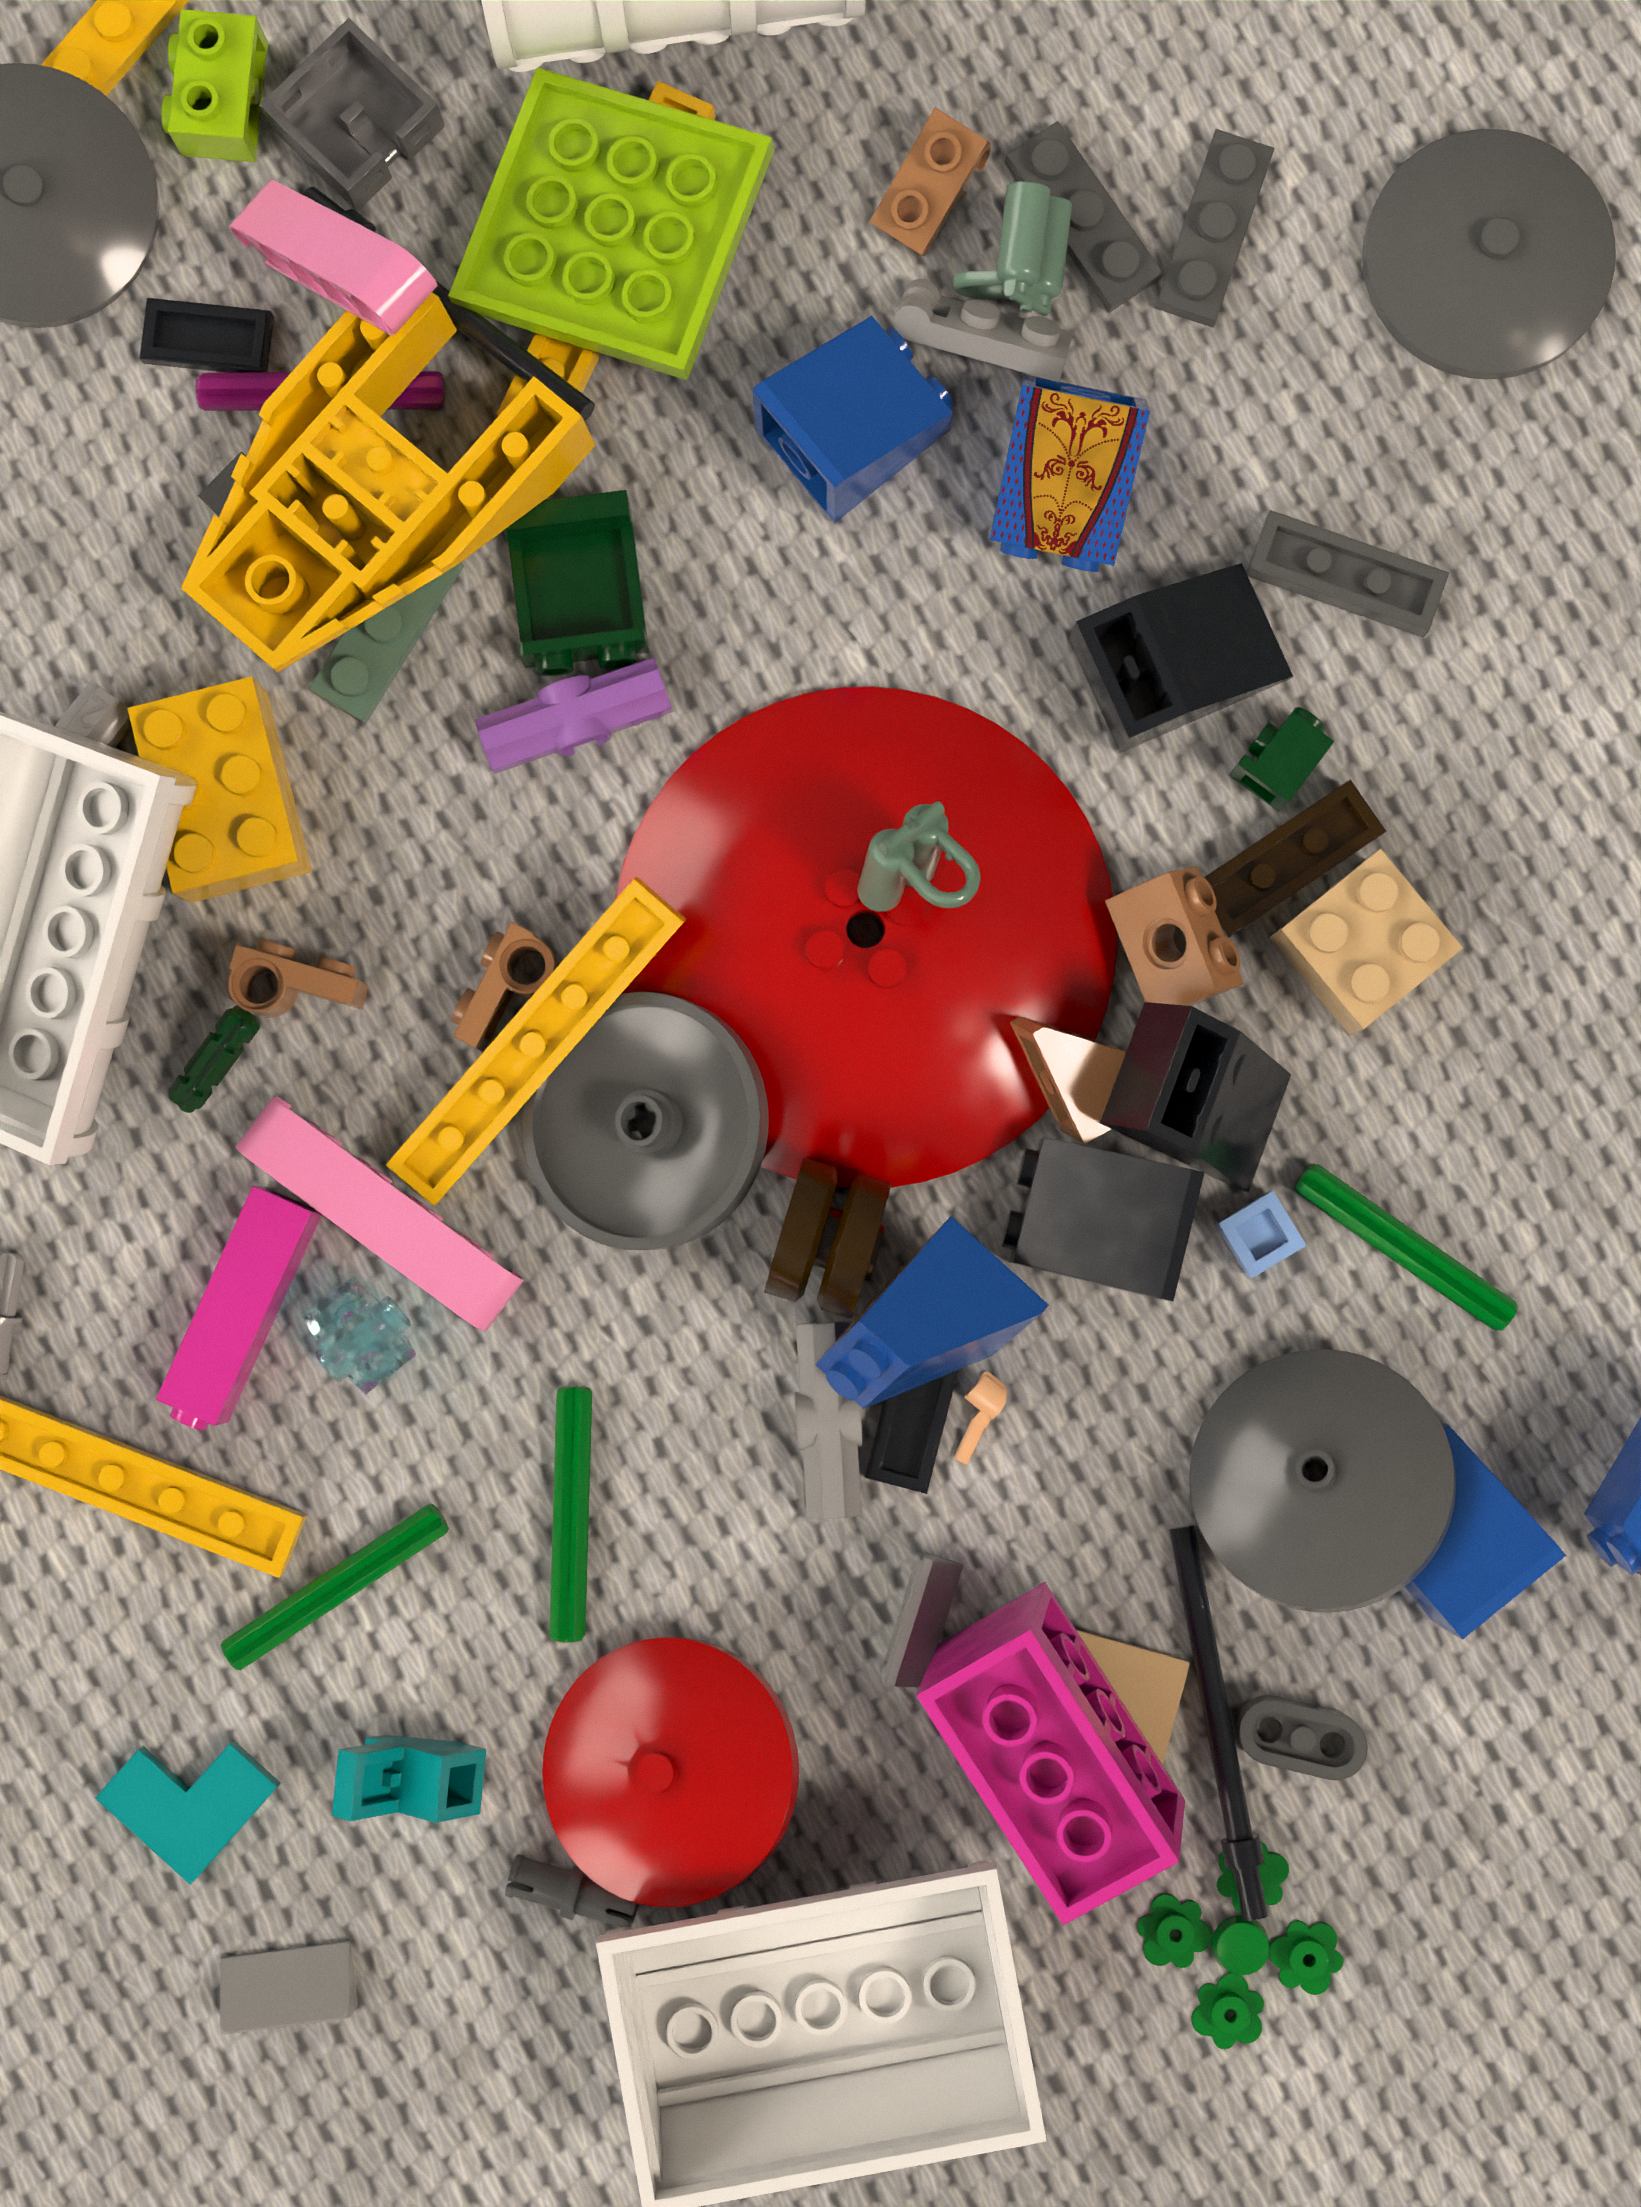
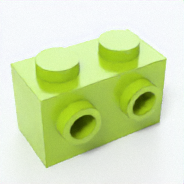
(216, 85)

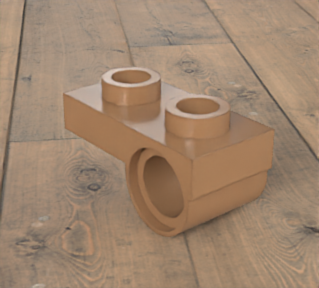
(931, 181)
(327, 980)
(482, 1009)

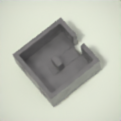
(352, 114)

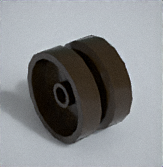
(829, 1238)

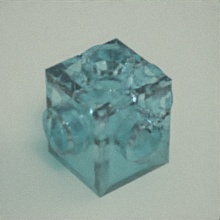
(360, 1335)

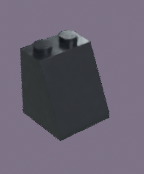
(1103, 1217)

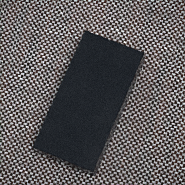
(206, 336)
(911, 1435)

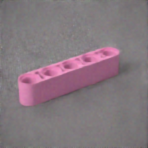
(334, 256)
(378, 1214)

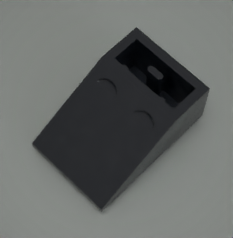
(1178, 654)
(1197, 1092)

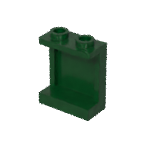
(577, 583)

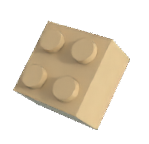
(1366, 943)

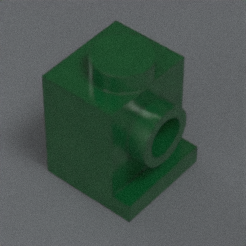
(1283, 758)

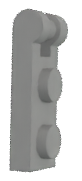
(982, 331)

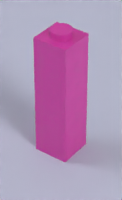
(238, 1308)

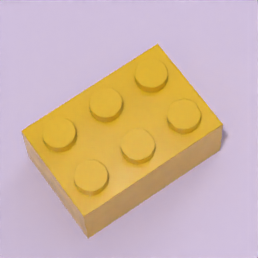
(243, 809)

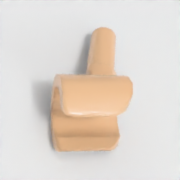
(989, 1397)

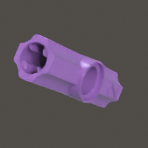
(573, 714)

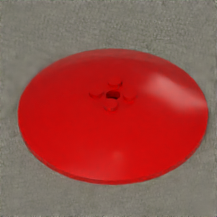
(903, 1048)

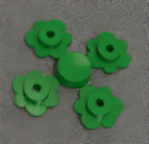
(1240, 1949)

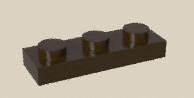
(1292, 857)

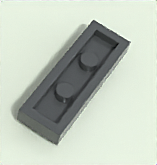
(1214, 228)
(1099, 234)
(1347, 573)

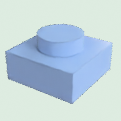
(1260, 1234)

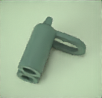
(1029, 251)
(911, 858)

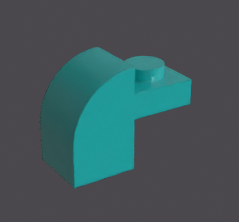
(409, 1777)

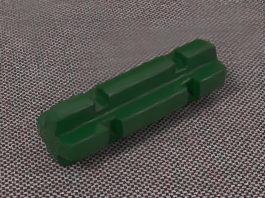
(213, 1059)

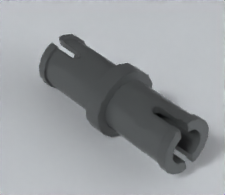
(568, 1891)

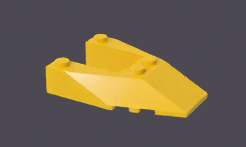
(346, 512)

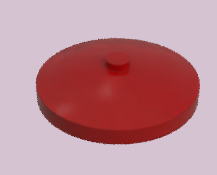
(670, 1771)

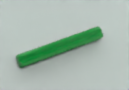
(1406, 1247)
(570, 1514)
(334, 1587)

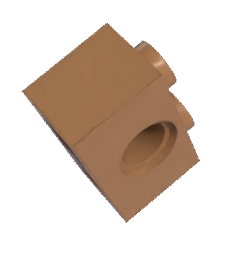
(1146, 928)

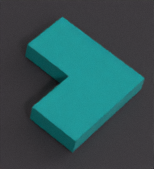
(185, 1822)

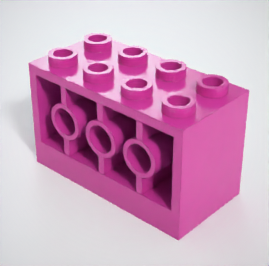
(1054, 1754)

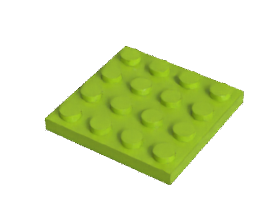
(612, 222)

